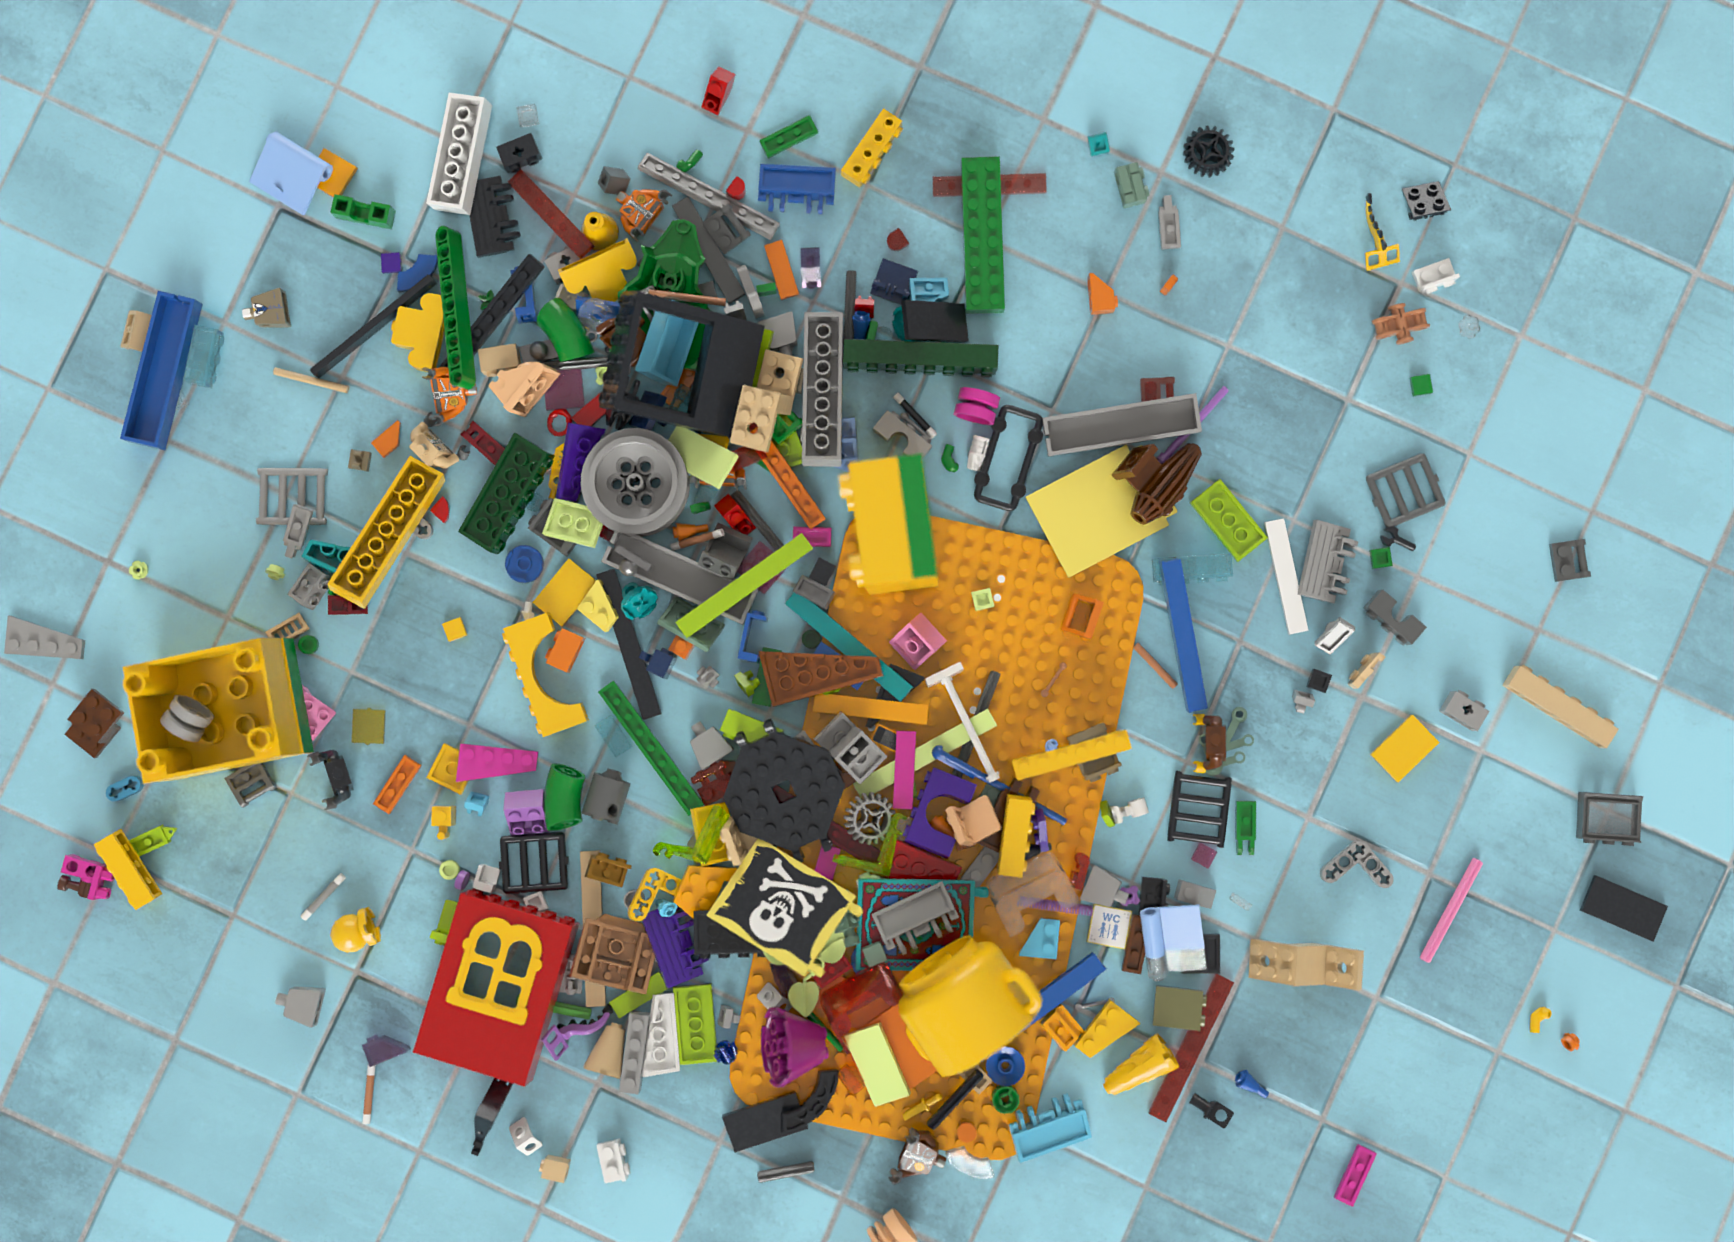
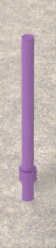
(1203, 413)

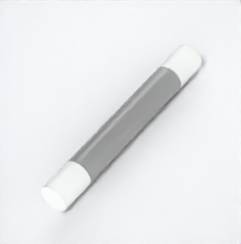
(323, 896)

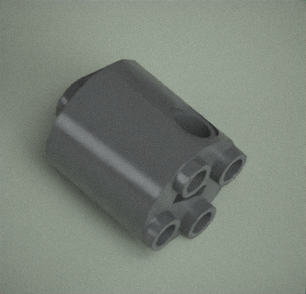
(606, 796)

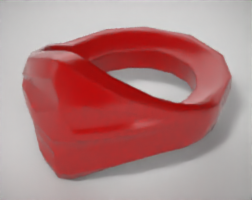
(554, 414)

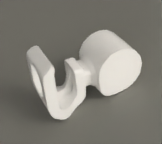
(1135, 808)

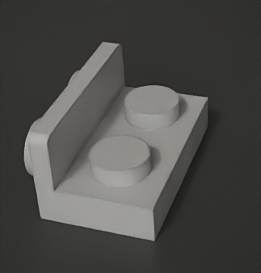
(310, 587)

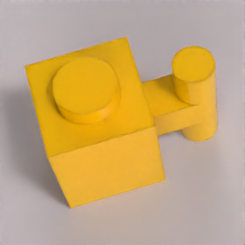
(443, 817)

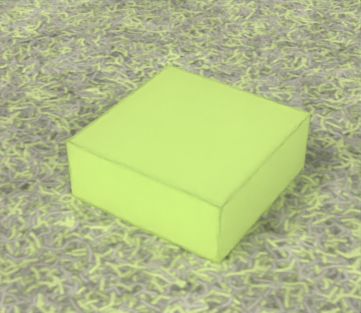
(982, 599)

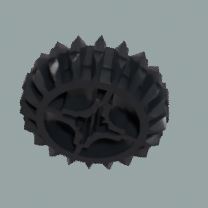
(1214, 155)

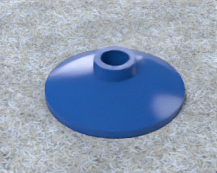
(1009, 1075)

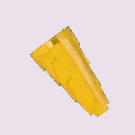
(1143, 1065)

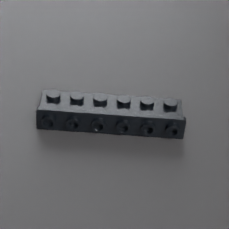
(715, 939)

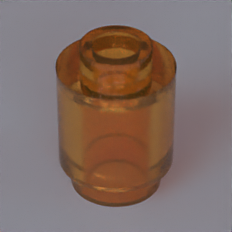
(851, 1079)

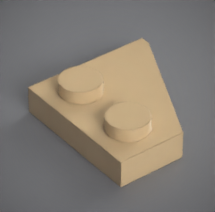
(1368, 663)

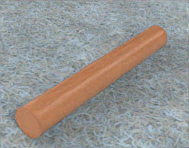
(1155, 665)

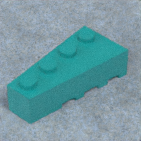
(325, 555)

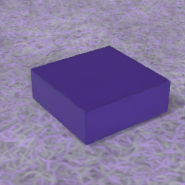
(391, 262)

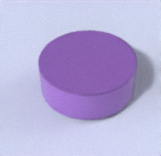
(462, 880)

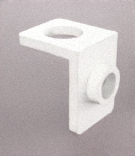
(772, 998)
(523, 1136)

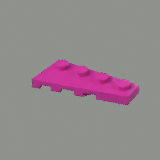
(488, 761)

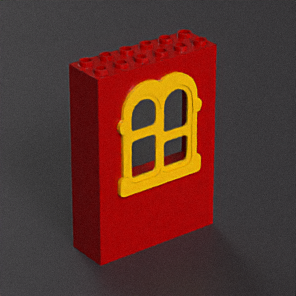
(477, 1030)

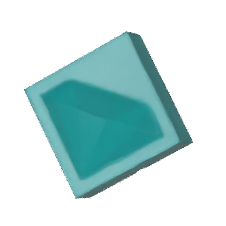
(1098, 144)

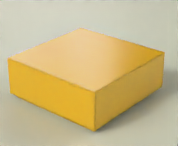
(454, 629)

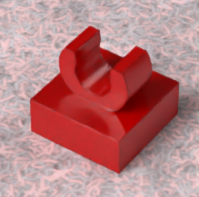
(865, 305)

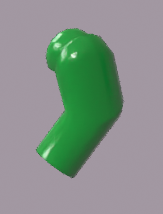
(691, 162)
(947, 460)

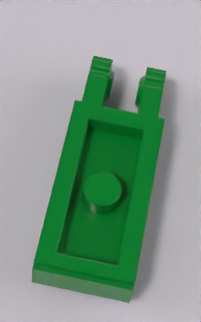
(1245, 825)

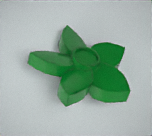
(486, 300)

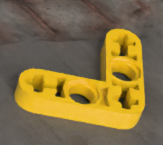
(660, 884)

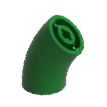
(564, 330)
(563, 797)

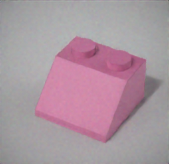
(917, 641)

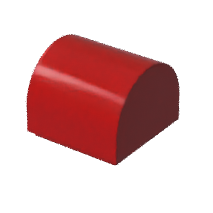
(736, 189)

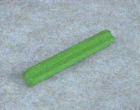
(570, 1010)

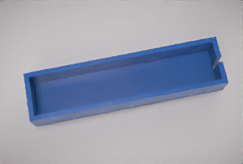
(161, 370)

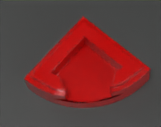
(441, 509)

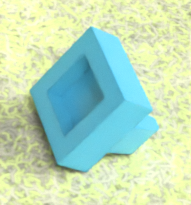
(476, 802)

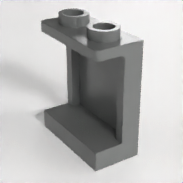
(537, 525)
(725, 553)

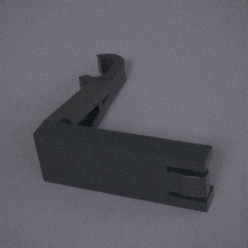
(489, 1111)

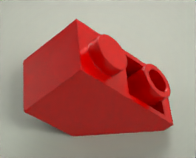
(718, 90)
(734, 515)

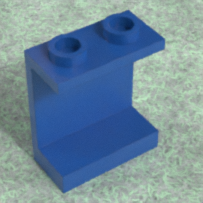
(743, 655)

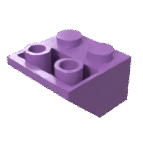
(525, 812)

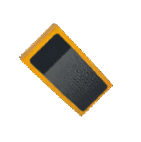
(884, 737)

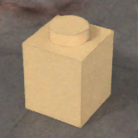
(555, 1168)

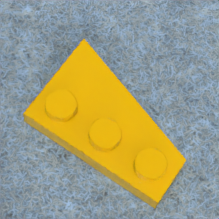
(1105, 1029)

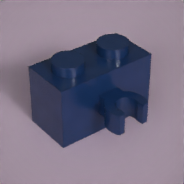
(660, 662)

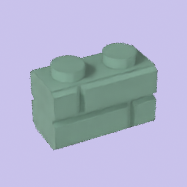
(1131, 185)

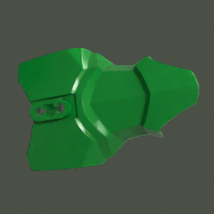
(673, 267)

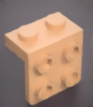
(973, 821)

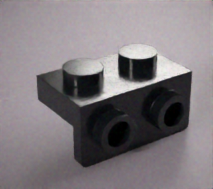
(1153, 893)

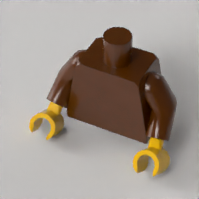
(1214, 742)

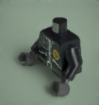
(337, 776)

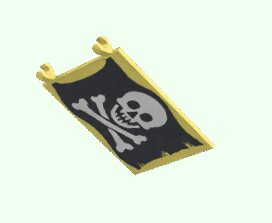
(782, 907)

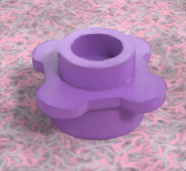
(1134, 896)

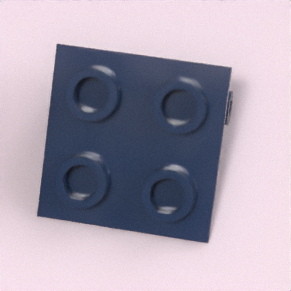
(893, 281)

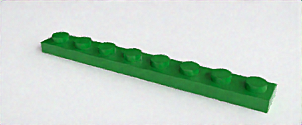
(650, 747)

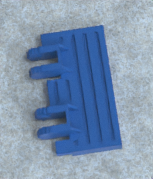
(796, 183)

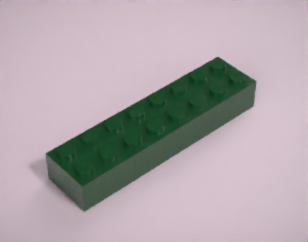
(920, 357)

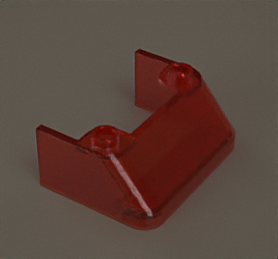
(856, 993)

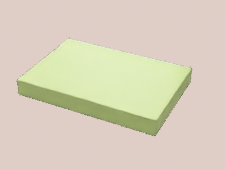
(572, 523)

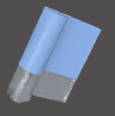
(1172, 940)

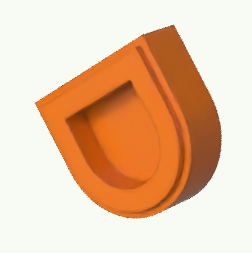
(1169, 284)

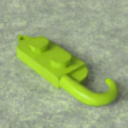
(152, 839)

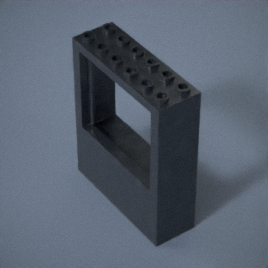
(723, 366)

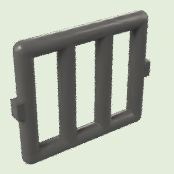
(1405, 514)

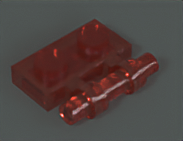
(712, 790)

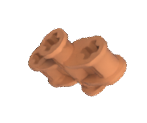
(1400, 323)

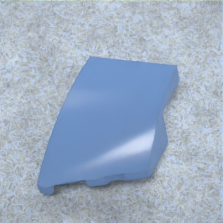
(849, 443)

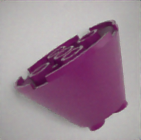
(790, 1046)

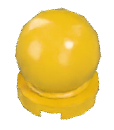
(353, 931)

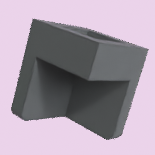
(613, 180)

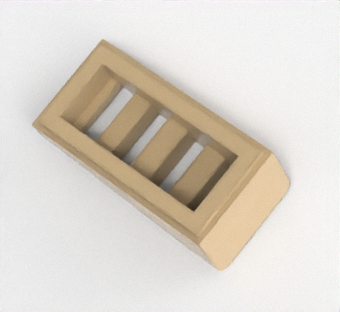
(277, 629)

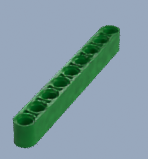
(455, 308)

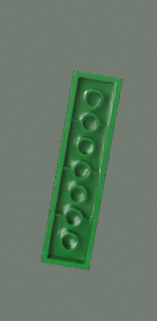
(982, 235)

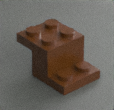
(94, 723)

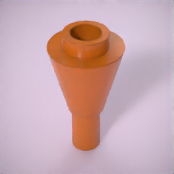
(684, 531)
(940, 824)

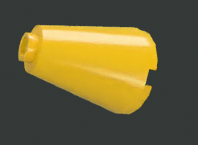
(600, 230)

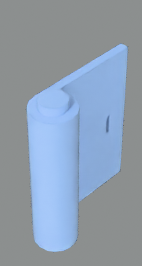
(291, 169)

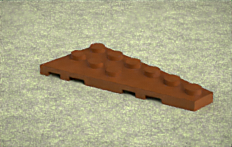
(806, 675)

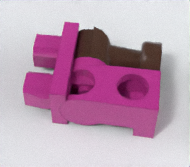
(91, 874)

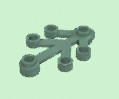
(1231, 745)

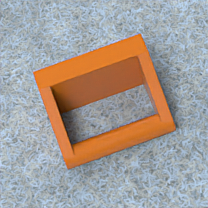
(1092, 620)

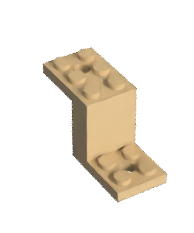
(766, 400)
(1306, 964)

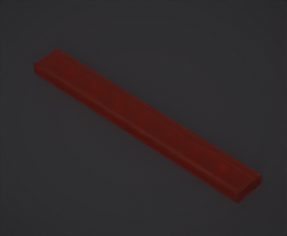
(1190, 1050)

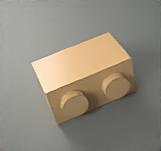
(499, 358)

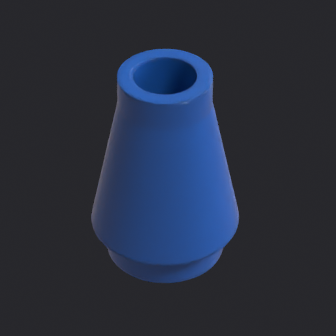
(860, 324)

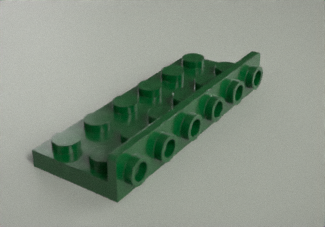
(506, 494)

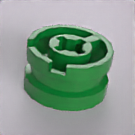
(1005, 1107)

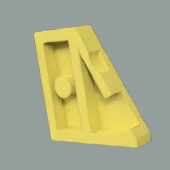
(598, 607)

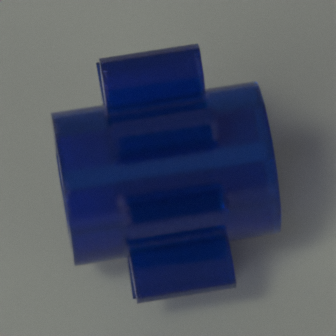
(725, 1052)

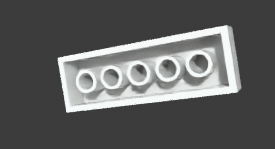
(459, 153)

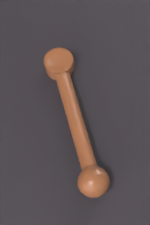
(1062, 666)

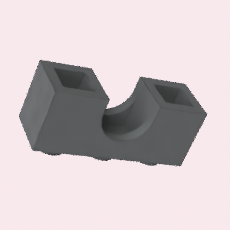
(1381, 607)

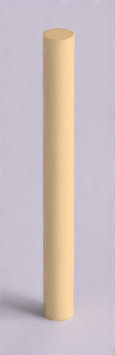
(311, 380)

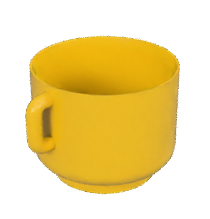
(965, 1004)

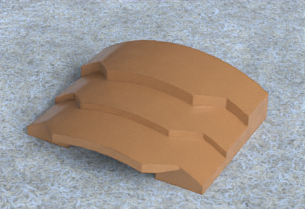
(614, 954)

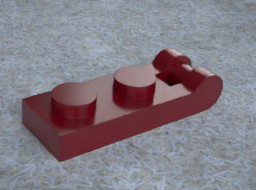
(483, 442)

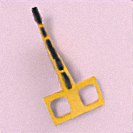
(1380, 244)

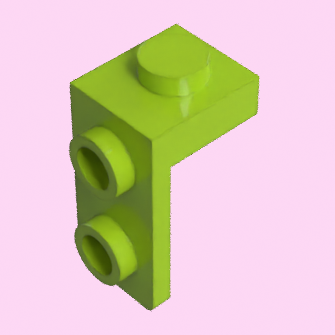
(441, 933)

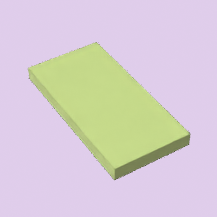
(703, 457)
(877, 1064)

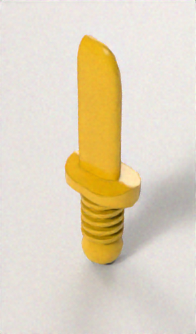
(925, 1104)

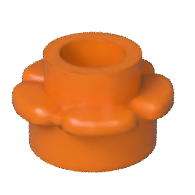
(1570, 1041)

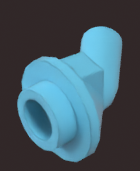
(665, 908)

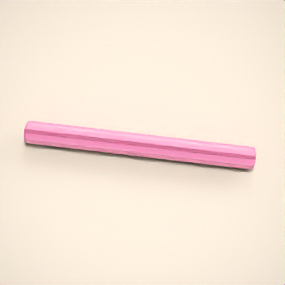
(1451, 910)

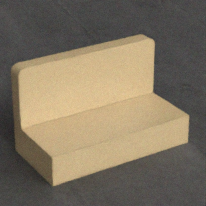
(135, 330)

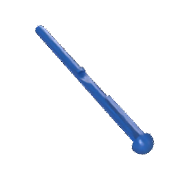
(972, 772)

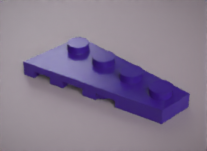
(577, 446)

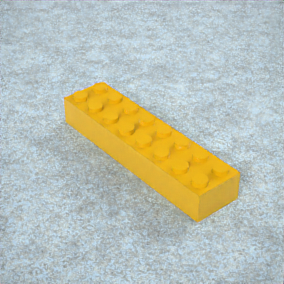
(386, 532)

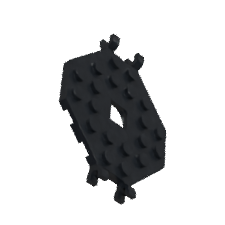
(769, 763)

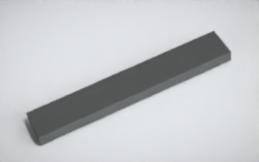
(714, 259)

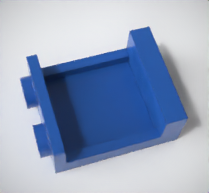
(528, 313)

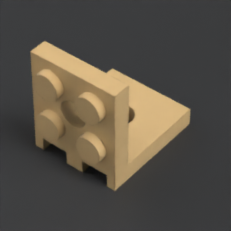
(736, 842)

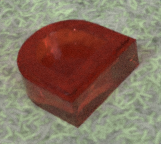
(896, 240)

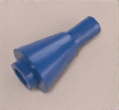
(1246, 1081)

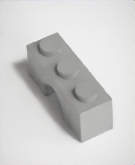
(890, 425)

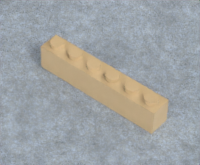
(1560, 706)

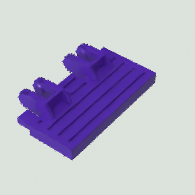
(670, 947)

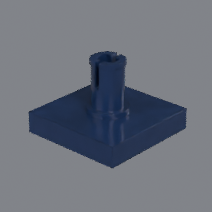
(651, 398)

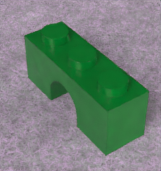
(371, 214)

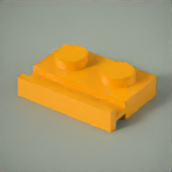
(1062, 1027)

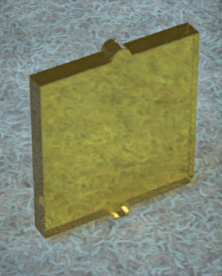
(368, 726)

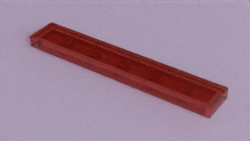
(1010, 184)
(551, 214)

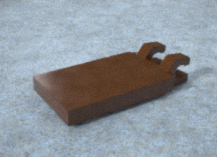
(993, 842)

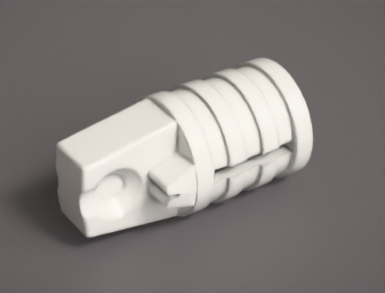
(977, 452)

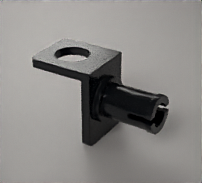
(1210, 1109)

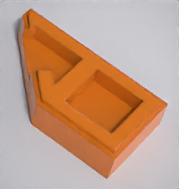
(388, 440)

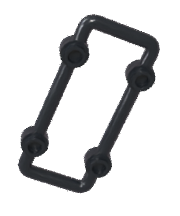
(982, 478)

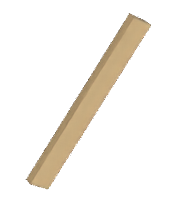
(592, 910)

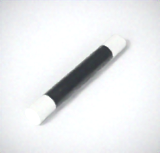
(915, 415)

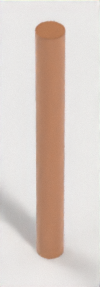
(689, 297)

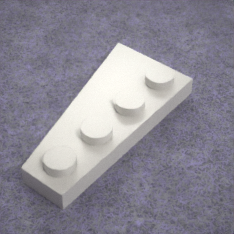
(661, 1046)

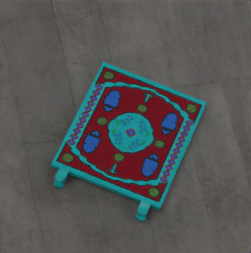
(881, 893)

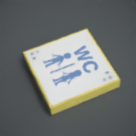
(1109, 926)

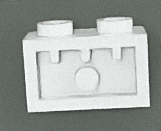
(1435, 275)
(612, 1161)

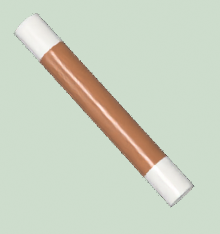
(697, 539)
(368, 1094)

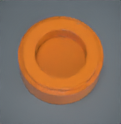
(966, 1132)

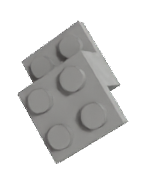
(850, 747)

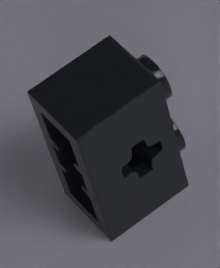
(509, 153)

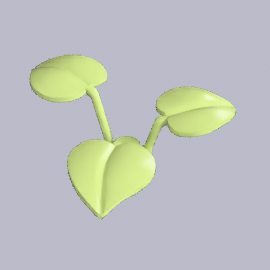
(805, 995)

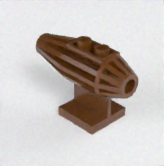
(1157, 484)

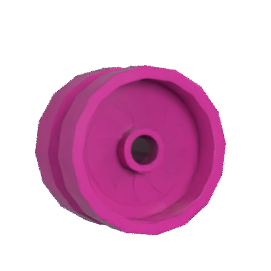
(976, 406)

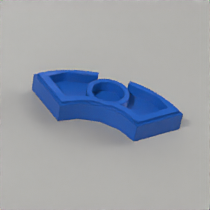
(424, 266)

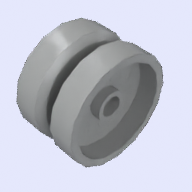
(187, 718)

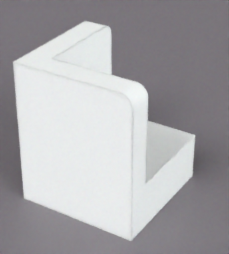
(486, 878)

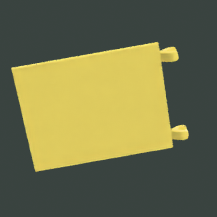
(1090, 514)

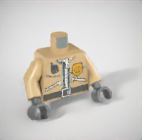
(432, 448)

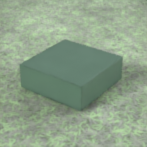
(874, 953)

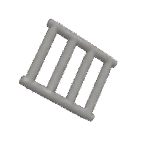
(283, 473)

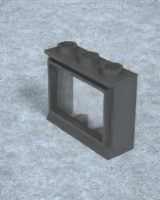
(1609, 818)

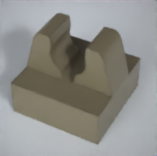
(359, 460)

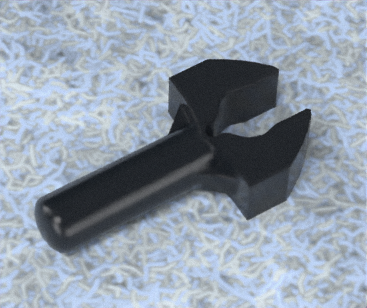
(1396, 539)

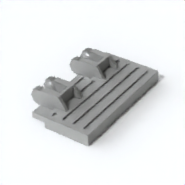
(1323, 561)
(914, 914)

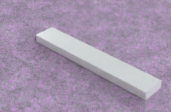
(1286, 576)

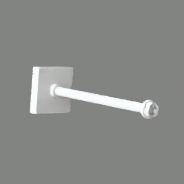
(945, 677)

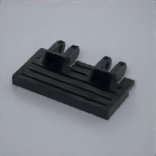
(490, 219)

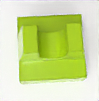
(744, 682)

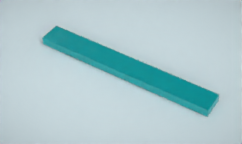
(846, 642)

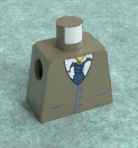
(269, 309)

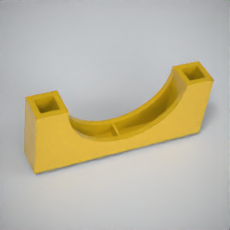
(523, 642)
(1072, 754)

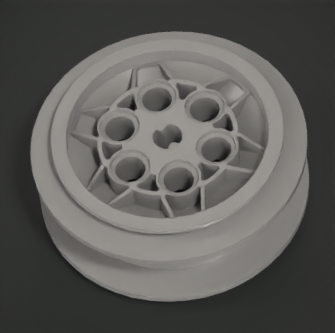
(605, 466)

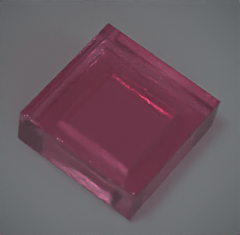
(1204, 855)

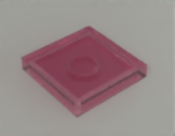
(566, 391)

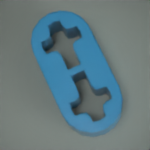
(122, 784)

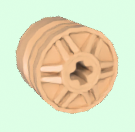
(894, 1231)

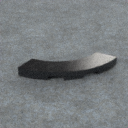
(814, 1105)

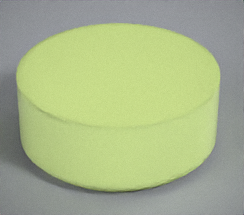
(449, 869)

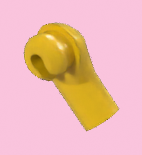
(1537, 1016)

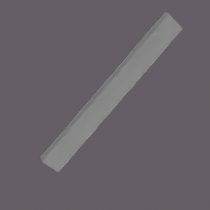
(707, 195)

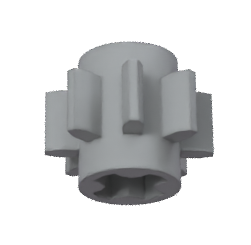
(707, 677)

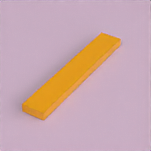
(872, 708)

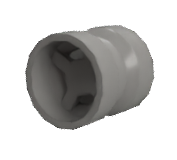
(629, 897)

